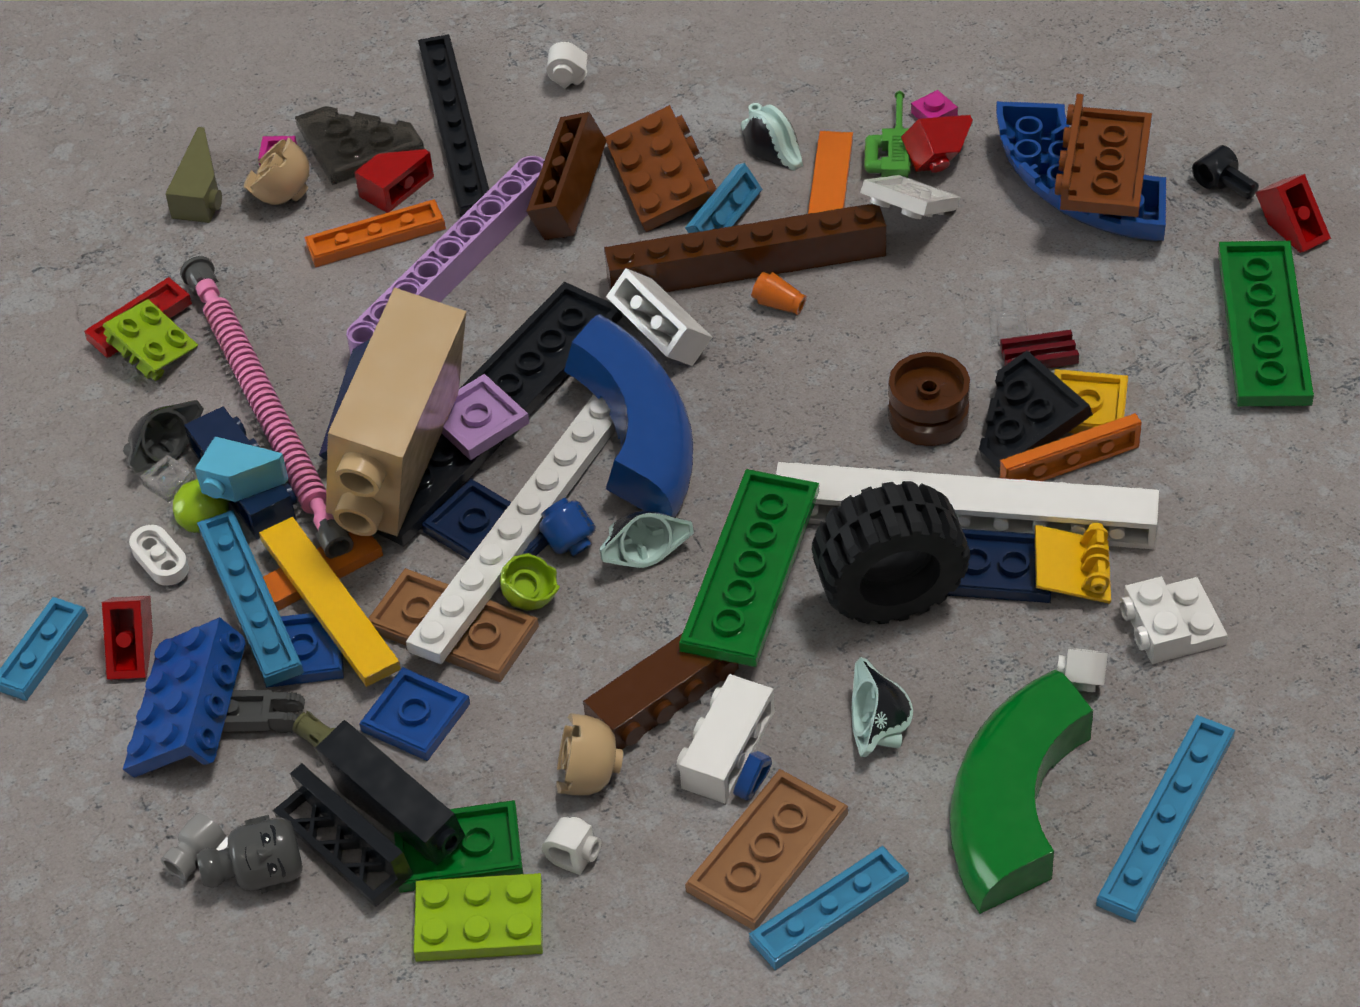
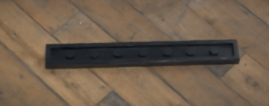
(453, 121)

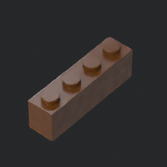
(566, 176)
(655, 691)

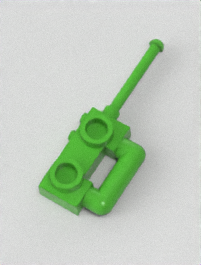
(898, 158)

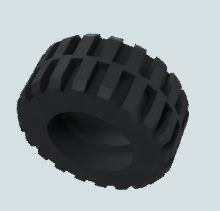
(890, 552)

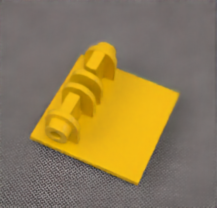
(1073, 562)

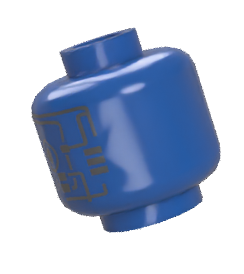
(567, 527)

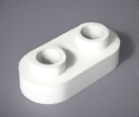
(164, 560)

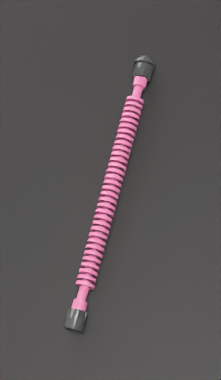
(272, 417)

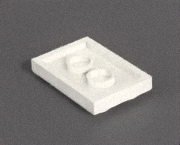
(910, 195)

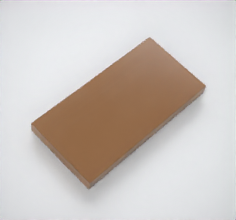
(487, 645)
(766, 849)

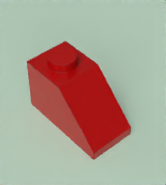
(936, 141)
(393, 177)
(1294, 212)
(127, 636)

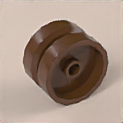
(928, 398)

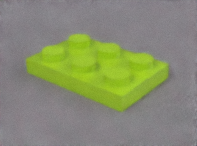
(478, 917)

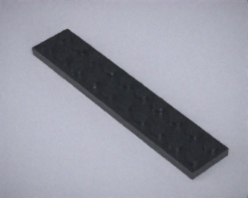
(527, 371)

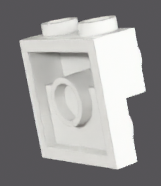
(1171, 618)

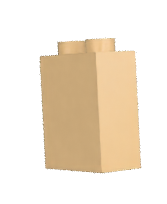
(393, 413)

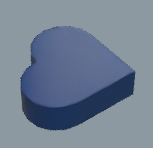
(752, 775)

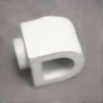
(566, 64)
(1083, 668)
(571, 845)

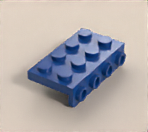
(186, 698)

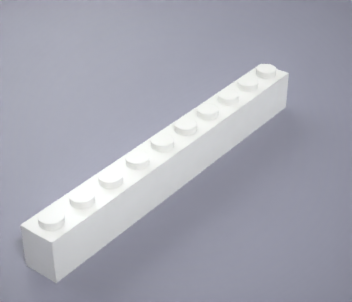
(1002, 503)

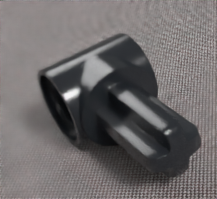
(1221, 170)

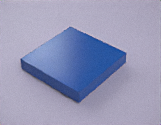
(315, 649)
(414, 713)

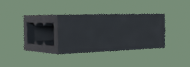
(389, 793)

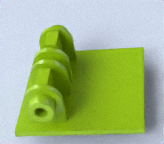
(149, 338)

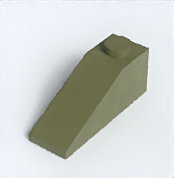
(194, 188)

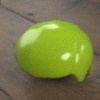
(193, 506)
(528, 582)

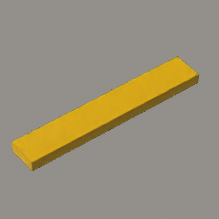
(330, 601)

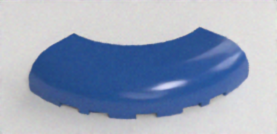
(1033, 145)
(646, 412)

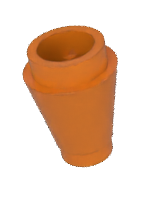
(776, 293)

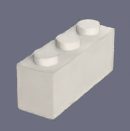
(659, 317)
(725, 738)

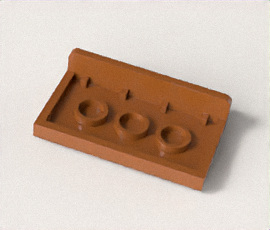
(1103, 160)
(660, 167)

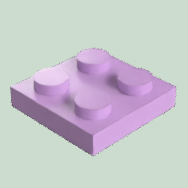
(482, 417)

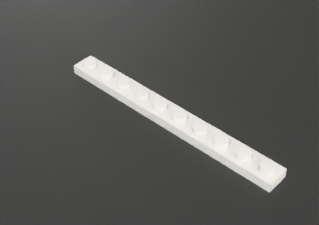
(511, 533)

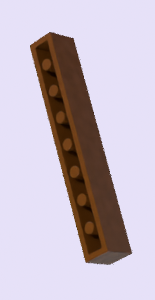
(753, 248)

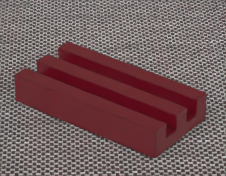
(1040, 346)

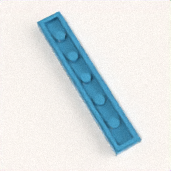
(250, 598)
(1165, 818)

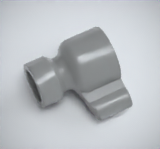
(194, 837)

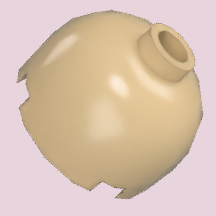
(281, 174)
(587, 756)

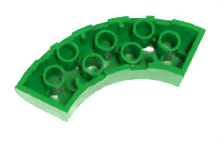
(997, 786)

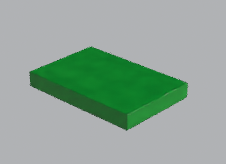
(487, 850)

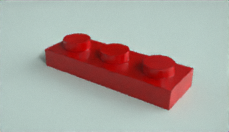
(165, 295)

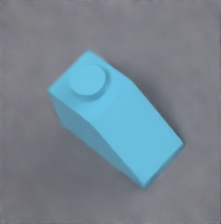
(239, 470)

